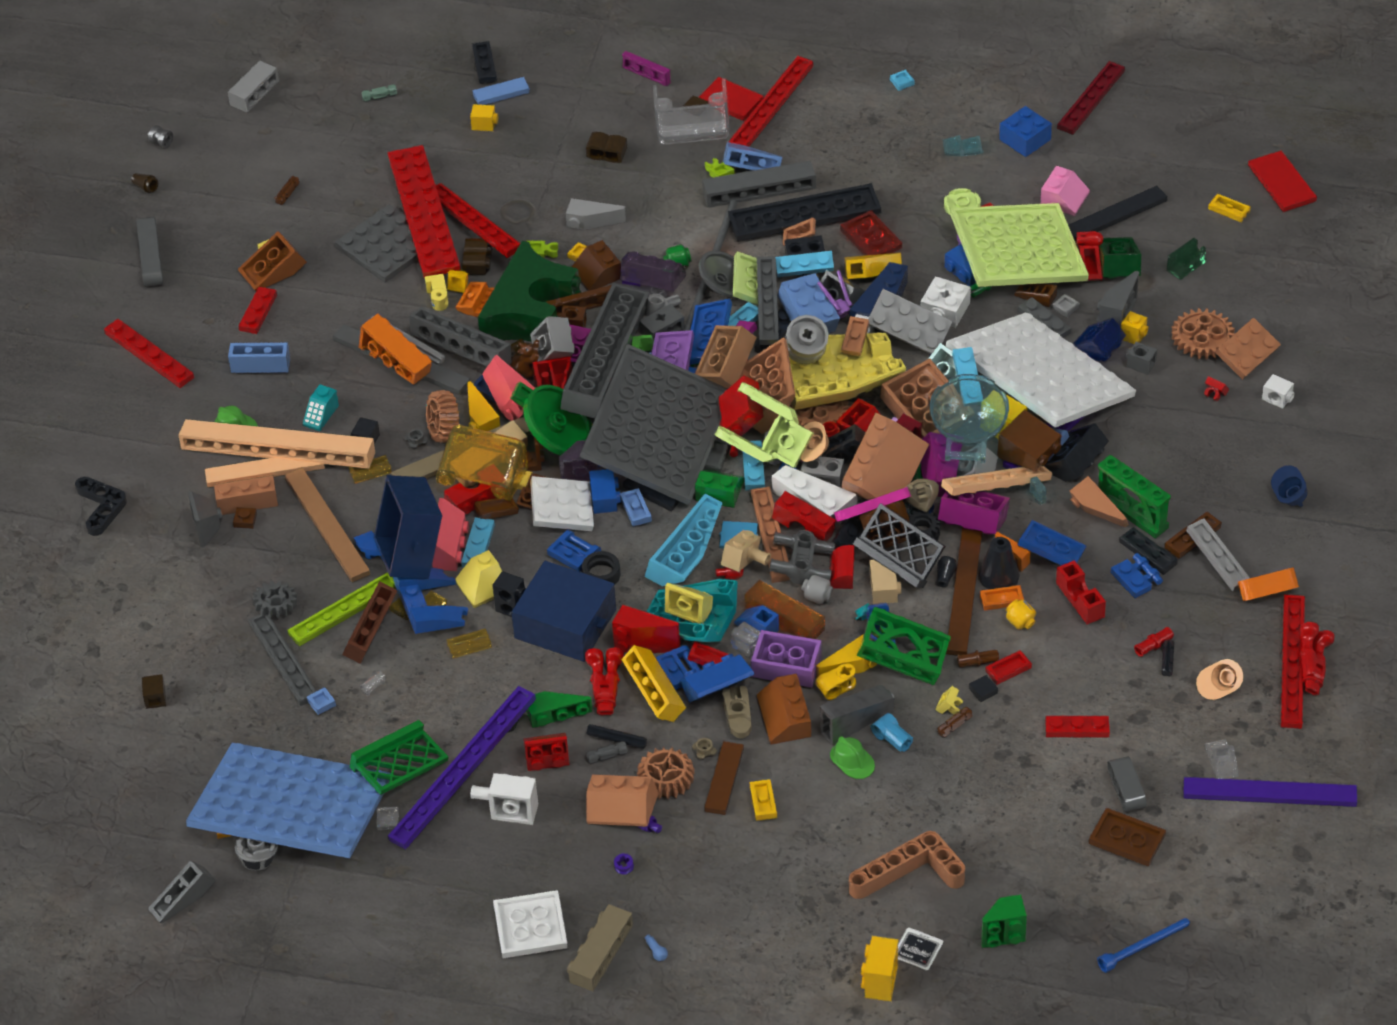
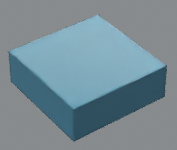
(902, 80)

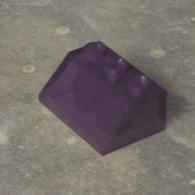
(651, 271)

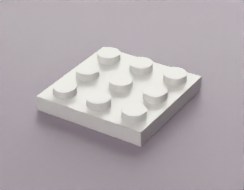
(561, 503)
(530, 924)

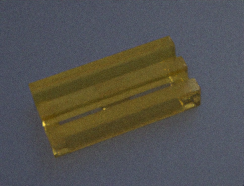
(373, 472)
(470, 645)

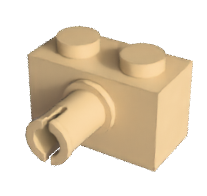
(743, 550)

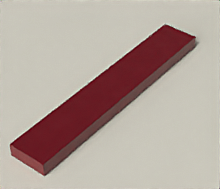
(1091, 97)

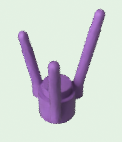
(841, 307)

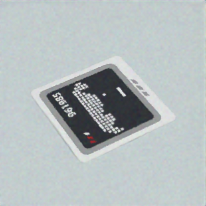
(918, 948)

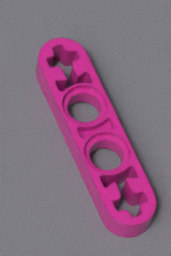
(872, 504)

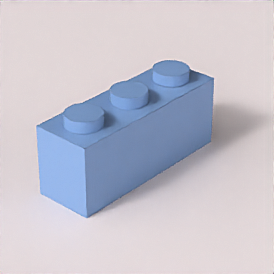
(259, 357)

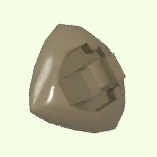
(922, 493)

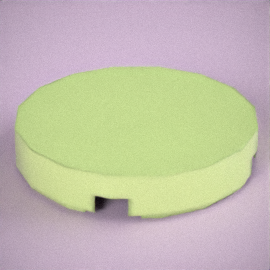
(961, 198)

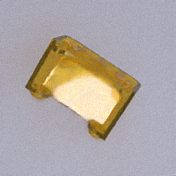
(483, 459)

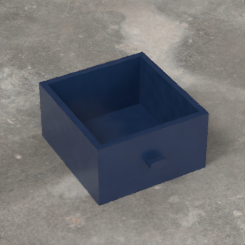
(407, 526)
(564, 610)

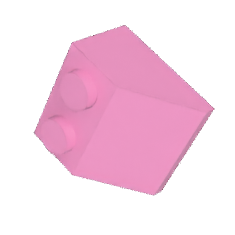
(1066, 189)

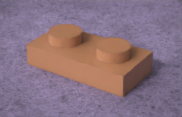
(855, 336)

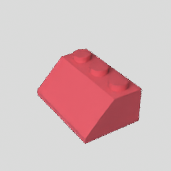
(450, 537)

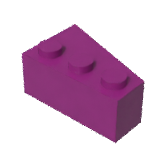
(933, 462)

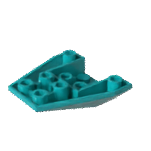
(719, 619)

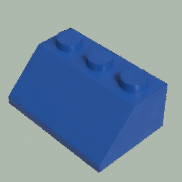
(715, 677)

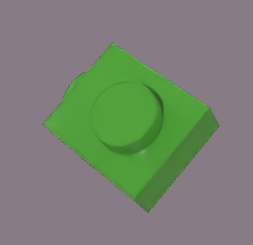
(643, 342)

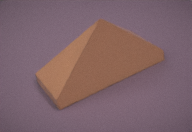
(800, 230)

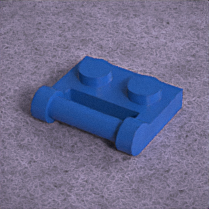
(568, 553)
(673, 666)

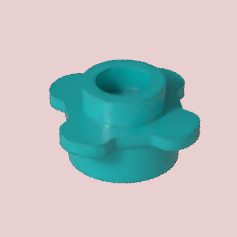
(862, 612)

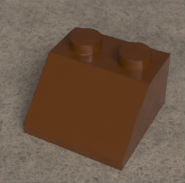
(597, 266)

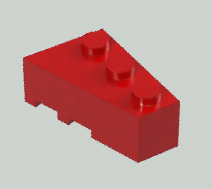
(552, 371)

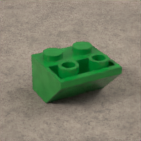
(1004, 922)

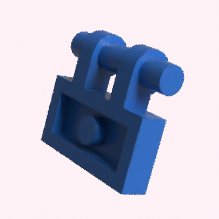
(1132, 579)

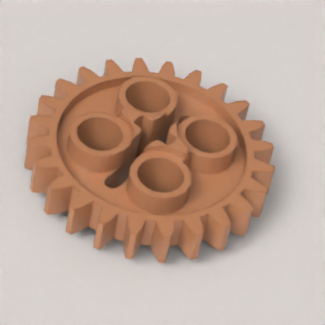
(1201, 332)
(821, 413)

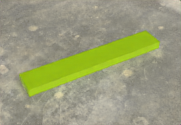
(336, 612)

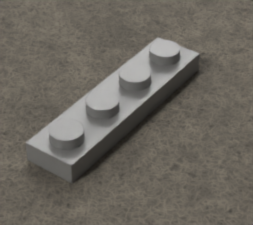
(1217, 553)

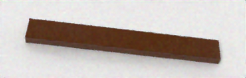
(964, 591)

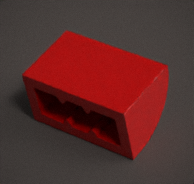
(842, 567)

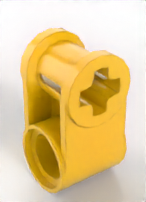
(835, 682)

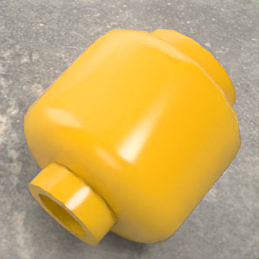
(1021, 614)

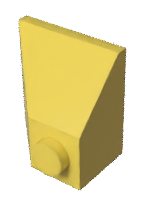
(478, 577)
(687, 603)

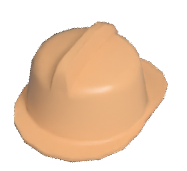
(818, 443)
(1219, 679)

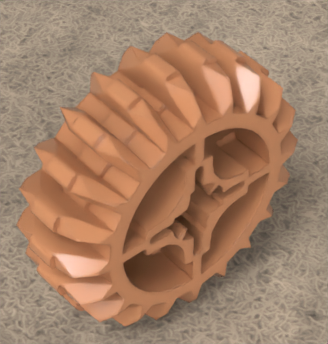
(441, 415)
(669, 770)

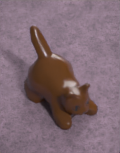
(523, 360)

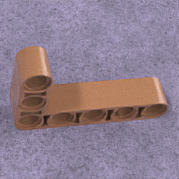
(906, 858)

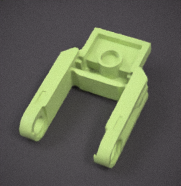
(785, 438)

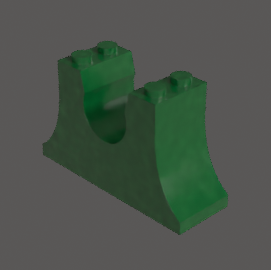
(522, 292)

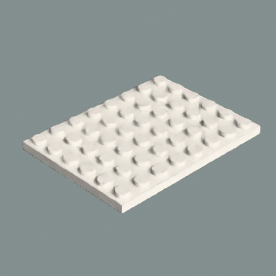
(1042, 369)

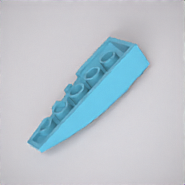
(685, 545)

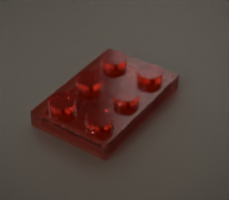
(871, 235)

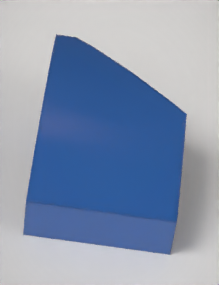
(367, 544)

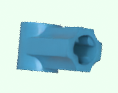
(889, 729)

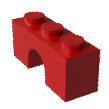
(465, 498)
(791, 509)
(1087, 602)

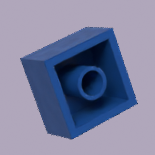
(1025, 131)

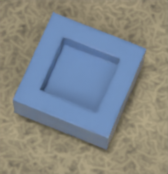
(321, 701)

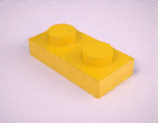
(763, 800)

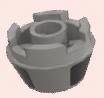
(254, 853)

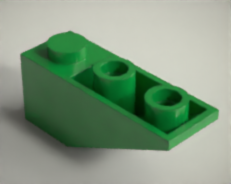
(555, 707)

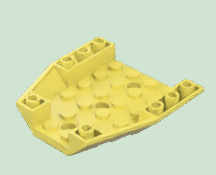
(844, 375)

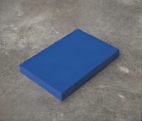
(1051, 544)

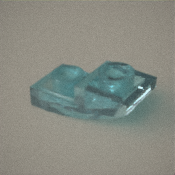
(957, 147)

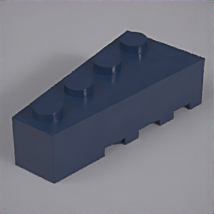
(892, 278)

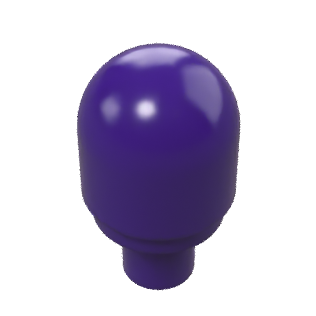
(652, 826)

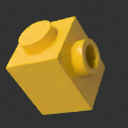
(483, 117)
(1134, 327)

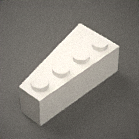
(813, 491)

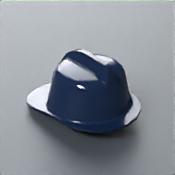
(1289, 486)

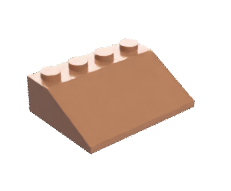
(774, 374)
(912, 393)
(884, 459)

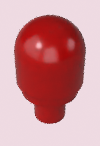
(1091, 239)
(728, 573)

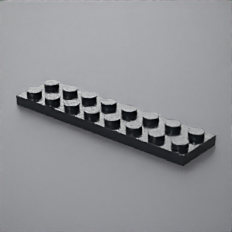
(824, 207)

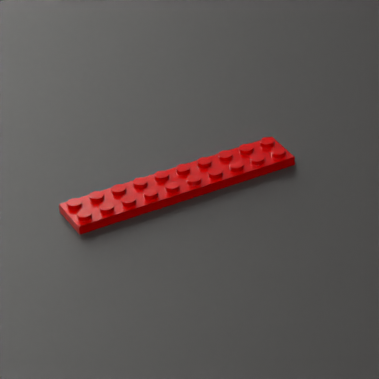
(423, 211)

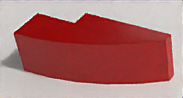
(1091, 258)

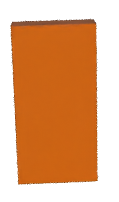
(1000, 597)

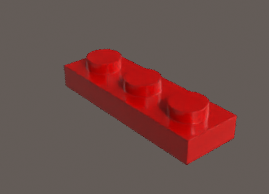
(257, 310)
(1077, 726)

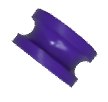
(621, 858)

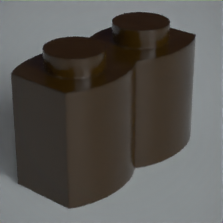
(606, 147)
(476, 256)

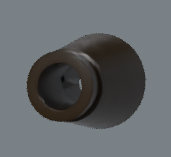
(145, 182)

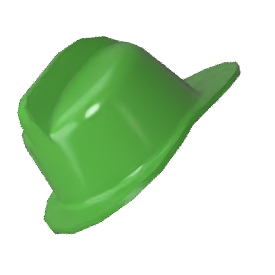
(234, 415)
(852, 758)

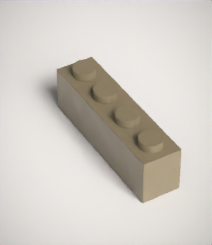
(600, 947)

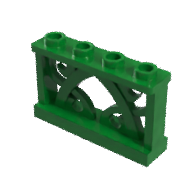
(1115, 476)
(892, 658)

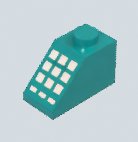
(320, 407)

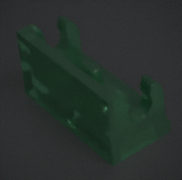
(1186, 259)

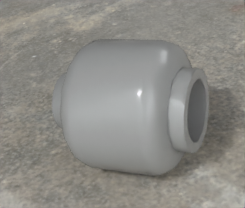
(817, 589)

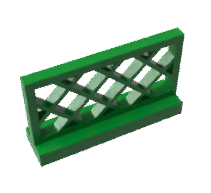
(389, 747)

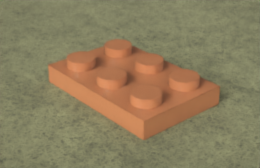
(1247, 348)

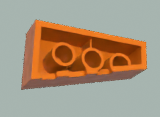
(394, 349)

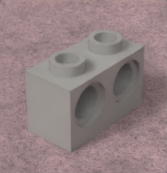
(826, 469)

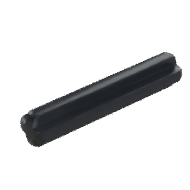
(616, 736)

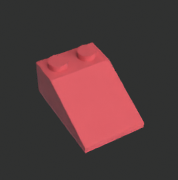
(501, 382)

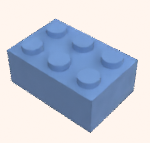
(805, 297)

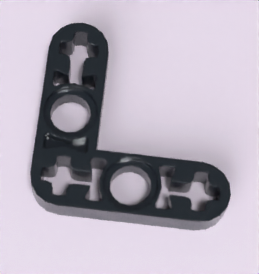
(107, 502)

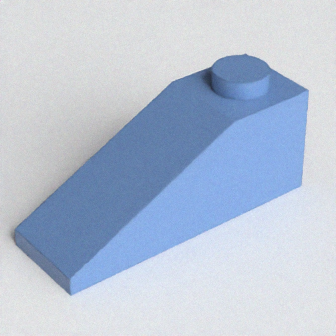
(749, 158)

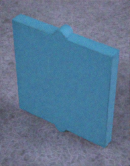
(731, 529)

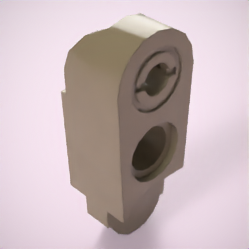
(737, 710)

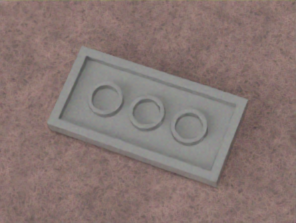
(909, 322)

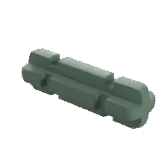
(379, 92)

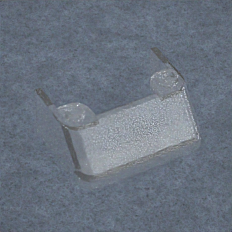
(692, 122)

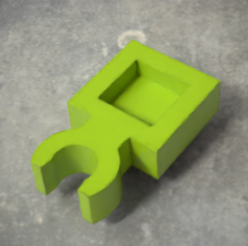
(716, 169)
(543, 249)

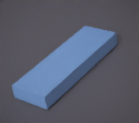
(501, 91)

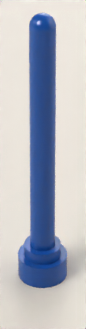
(1108, 961)

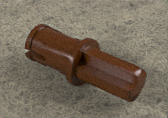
(977, 658)

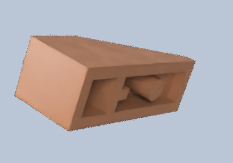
(1095, 502)

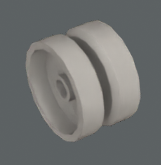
(806, 339)

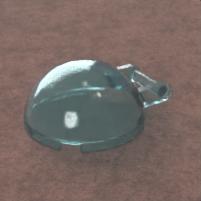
(968, 413)

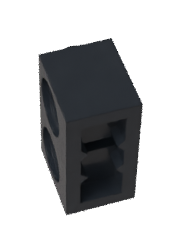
(804, 245)
(845, 443)
(507, 592)

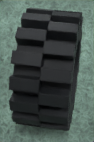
(927, 520)

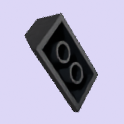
(1077, 453)

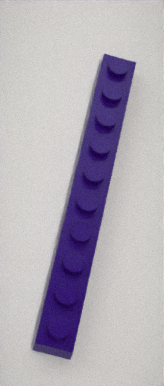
(461, 767)

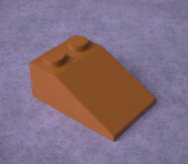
(272, 262)

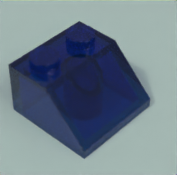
(1100, 339)

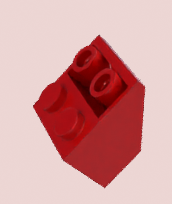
(859, 413)
(546, 751)

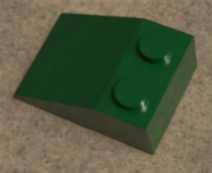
(1119, 257)

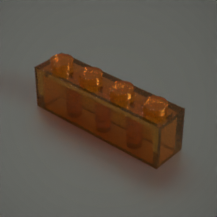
(793, 615)

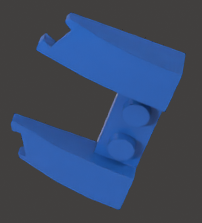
(424, 617)

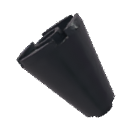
(999, 565)

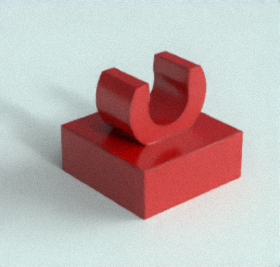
(1215, 386)

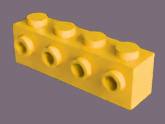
(653, 683)

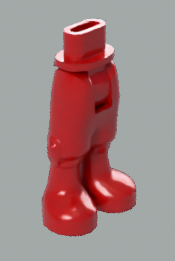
(1312, 655)
(604, 686)

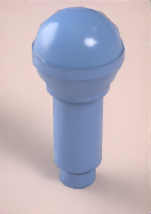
(659, 953)

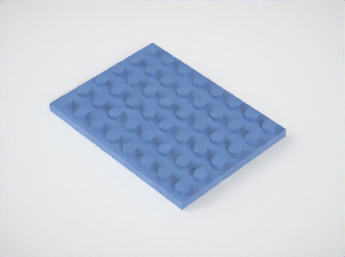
(287, 800)

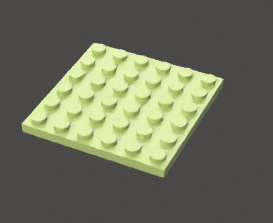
(1018, 244)

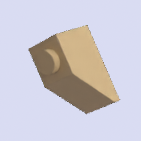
(883, 584)

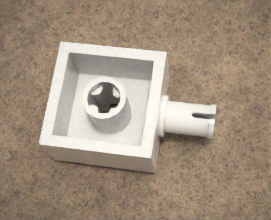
(947, 299)
(510, 798)

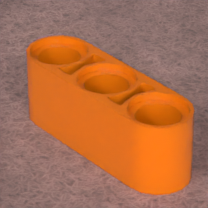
(1268, 584)

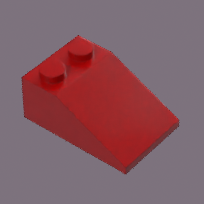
(644, 630)

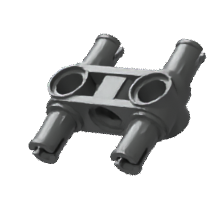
(803, 547)

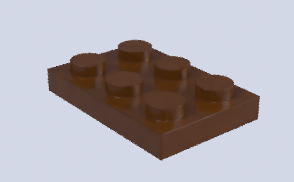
(1127, 837)

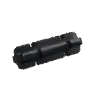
(1168, 658)

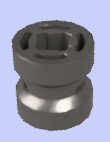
(160, 136)

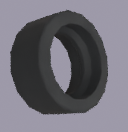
(602, 558)

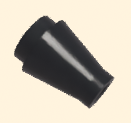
(945, 569)

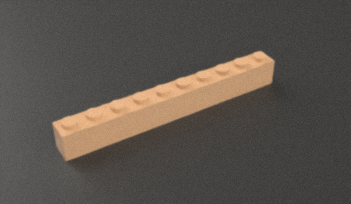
(277, 443)

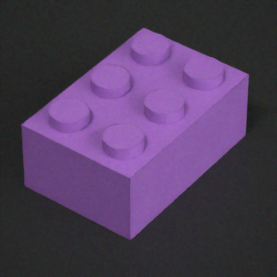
(786, 655)

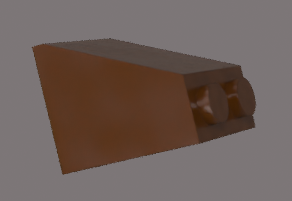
(1028, 442)

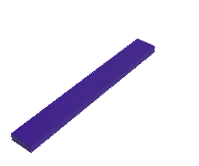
(1270, 791)

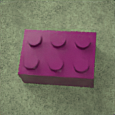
(975, 511)

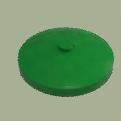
(549, 424)

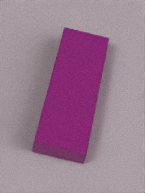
(646, 68)

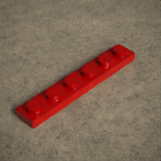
(149, 353)

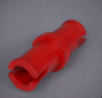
(1153, 641)

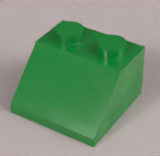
(719, 486)

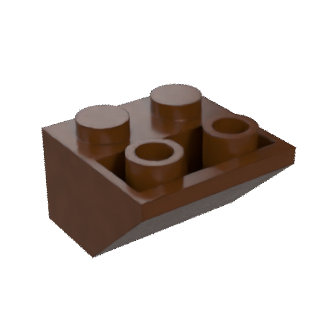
(897, 507)

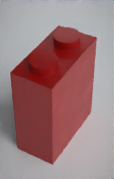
(738, 410)

